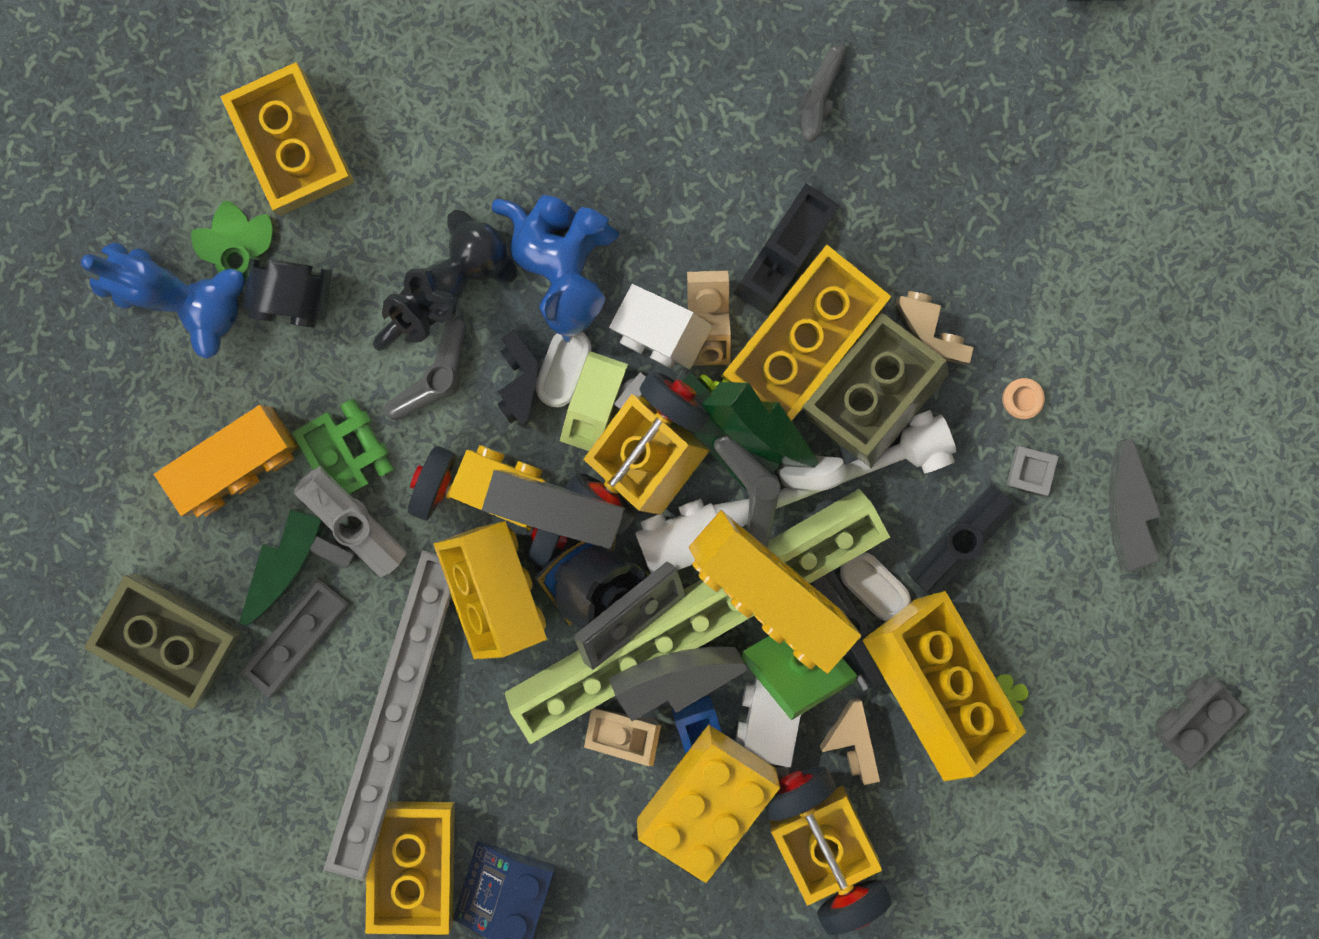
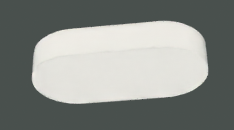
(562, 369)
(826, 475)
(874, 586)

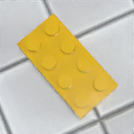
(808, 332)
(772, 592)
(944, 686)

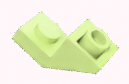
(593, 400)

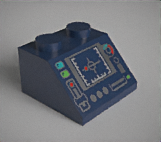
(503, 893)

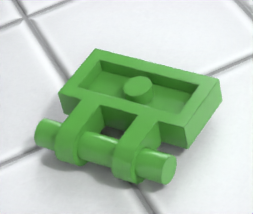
(326, 447)

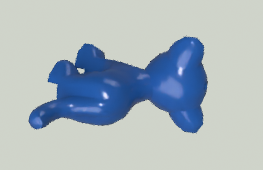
(571, 299)
(204, 307)

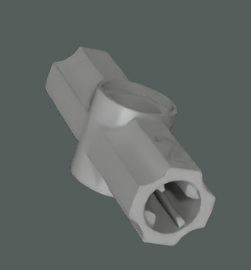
(333, 504)

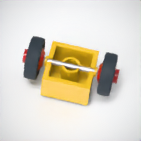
(647, 449)
(470, 487)
(827, 850)

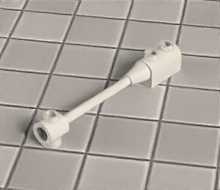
(923, 444)

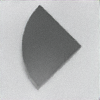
(333, 551)

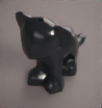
(433, 292)

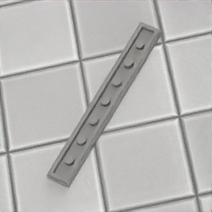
(390, 722)

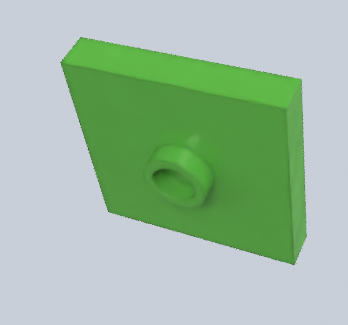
(790, 681)

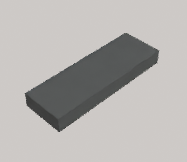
(629, 615)
(294, 638)

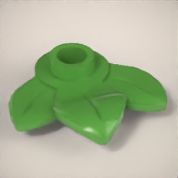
(232, 235)

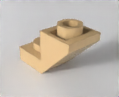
(710, 300)
(921, 320)

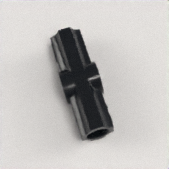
(981, 521)
(858, 656)

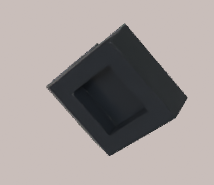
(520, 393)

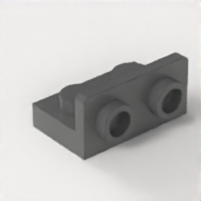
(1199, 720)

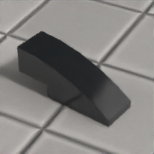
(786, 249)

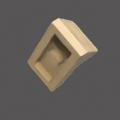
(853, 731)
(620, 737)

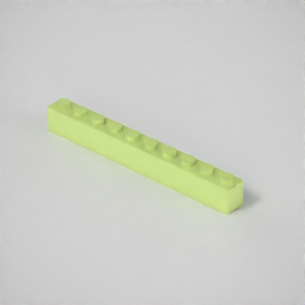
(700, 616)

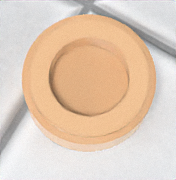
(1023, 398)

